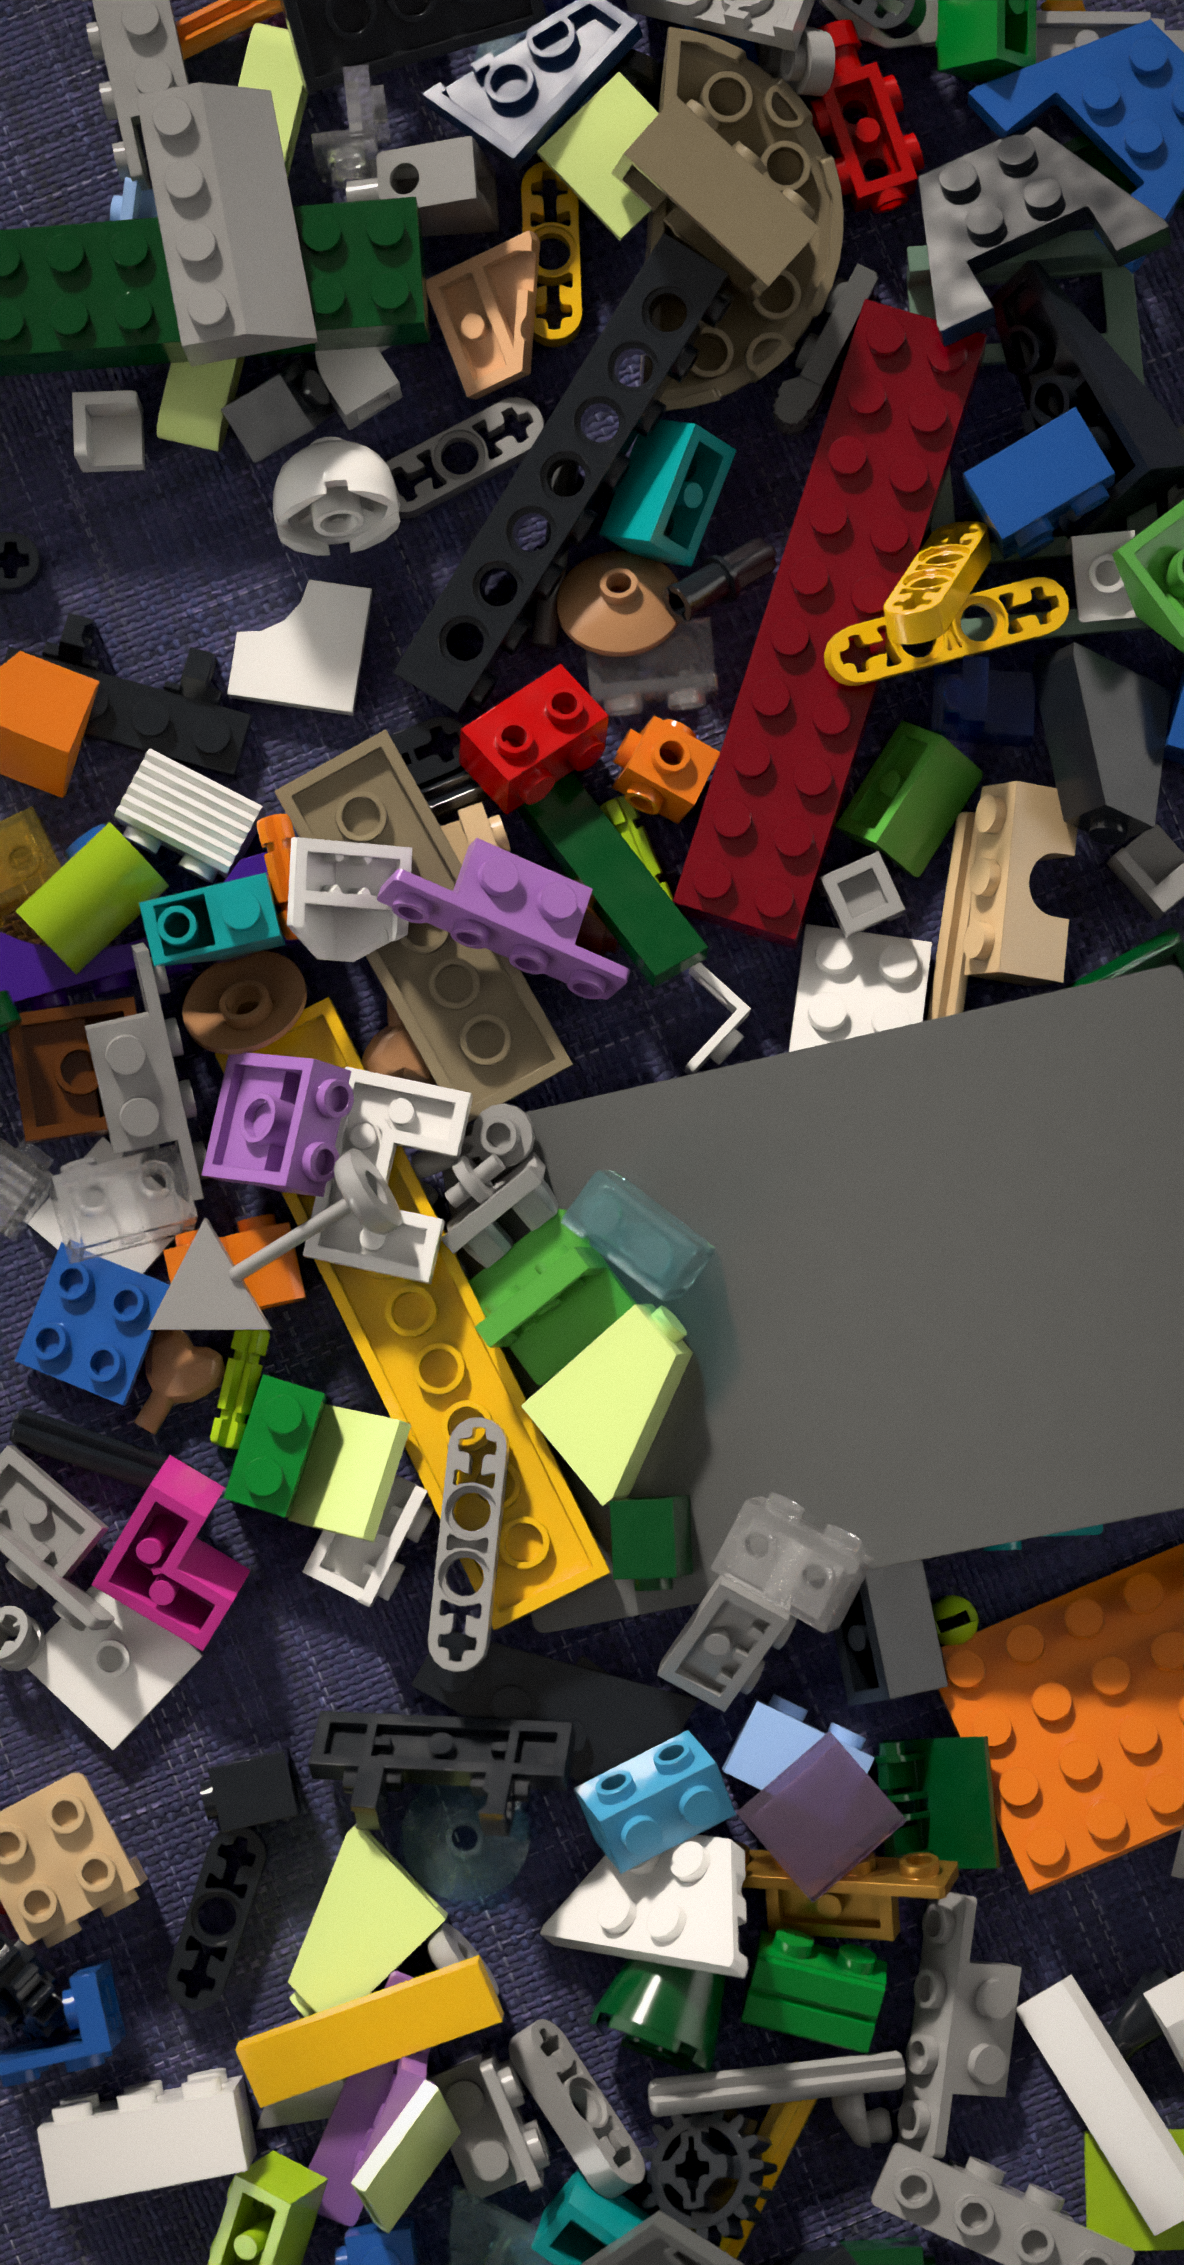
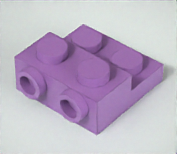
(278, 1123)

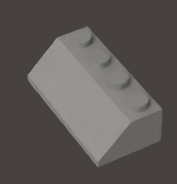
(226, 221)

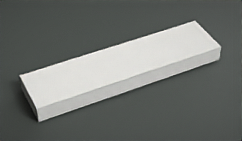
(1109, 2100)

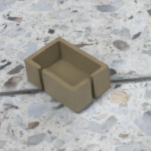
(719, 196)

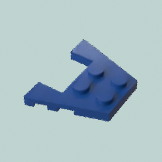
(1121, 96)

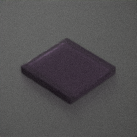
(821, 1816)

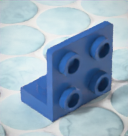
(88, 2005)

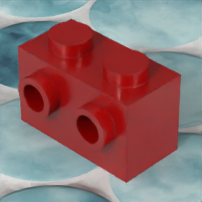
(534, 740)

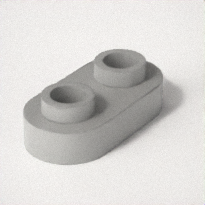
(808, 69)

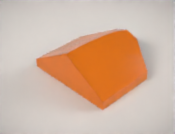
(42, 721)

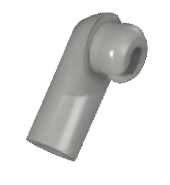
(862, 2125)

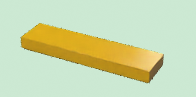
(370, 2031)

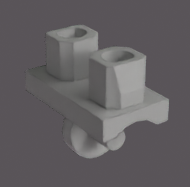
(476, 1224)

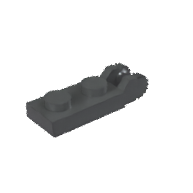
(823, 354)

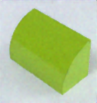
(92, 898)

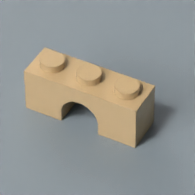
(1006, 930)

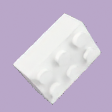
(146, 2138)

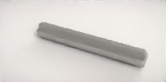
(776, 2083)

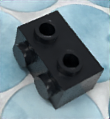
(894, 1634)

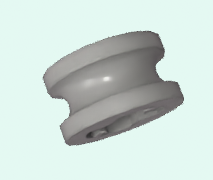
(27, 1646)

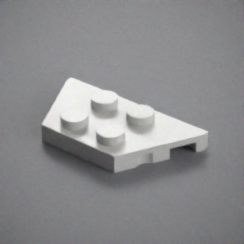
(664, 1911)

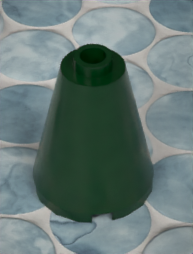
(664, 2012)

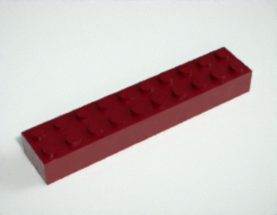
(846, 552)

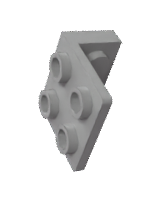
(494, 2139)

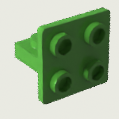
(548, 1298)

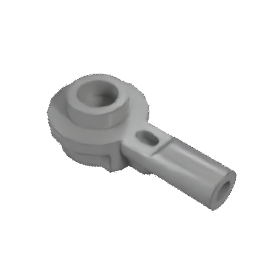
(497, 1131)

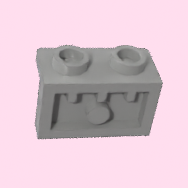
(725, 1644)

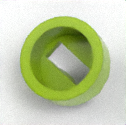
(948, 1607)

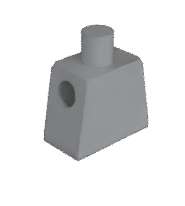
(448, 179)

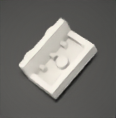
(366, 1567)

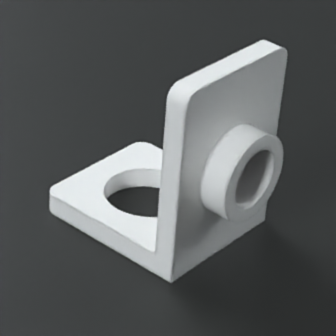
(1096, 577)
(727, 1037)

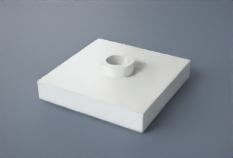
(113, 1673)

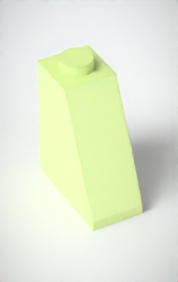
(613, 1399)
(362, 1926)

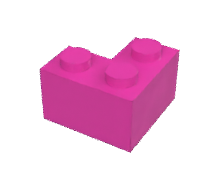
(164, 1567)

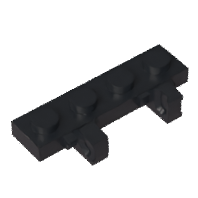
(176, 722)
(490, 1755)

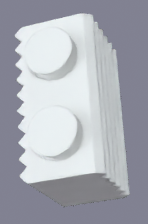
(188, 816)

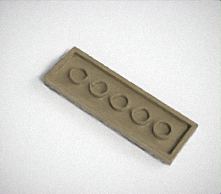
(459, 1003)

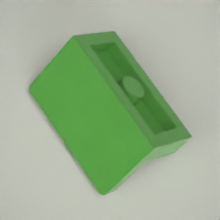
(911, 797)

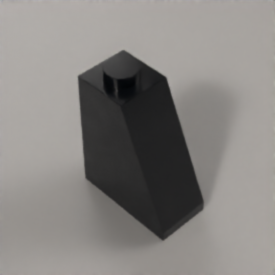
(1102, 741)

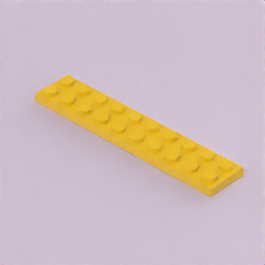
(441, 1372)

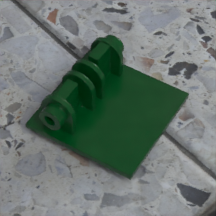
(944, 1796)

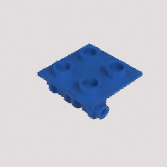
(92, 1325)

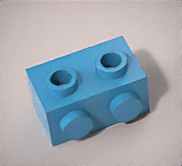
(654, 1801)

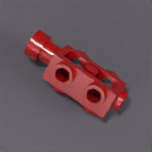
(873, 139)

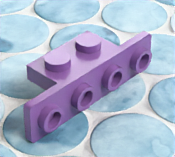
(513, 911)
(360, 2121)

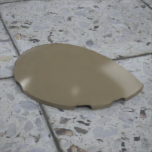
(779, 129)

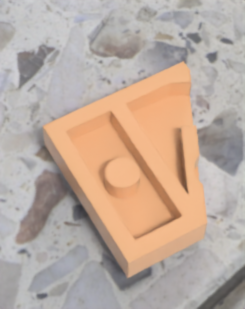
(490, 313)

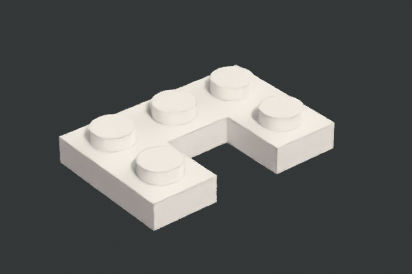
(384, 1116)

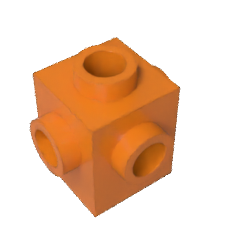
(663, 768)

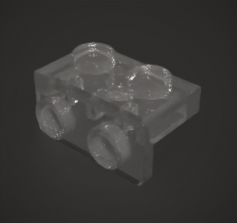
(353, 152)
(675, 672)

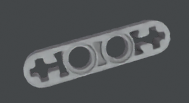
(459, 1543)

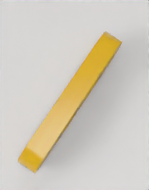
(937, 582)
(953, 642)

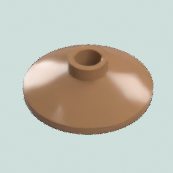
(613, 621)
(244, 1003)

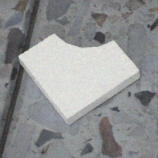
(308, 657)

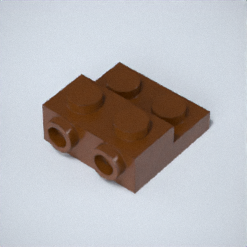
(57, 1071)

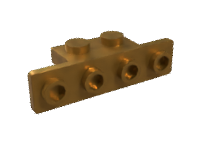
(859, 1904)

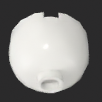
(335, 496)

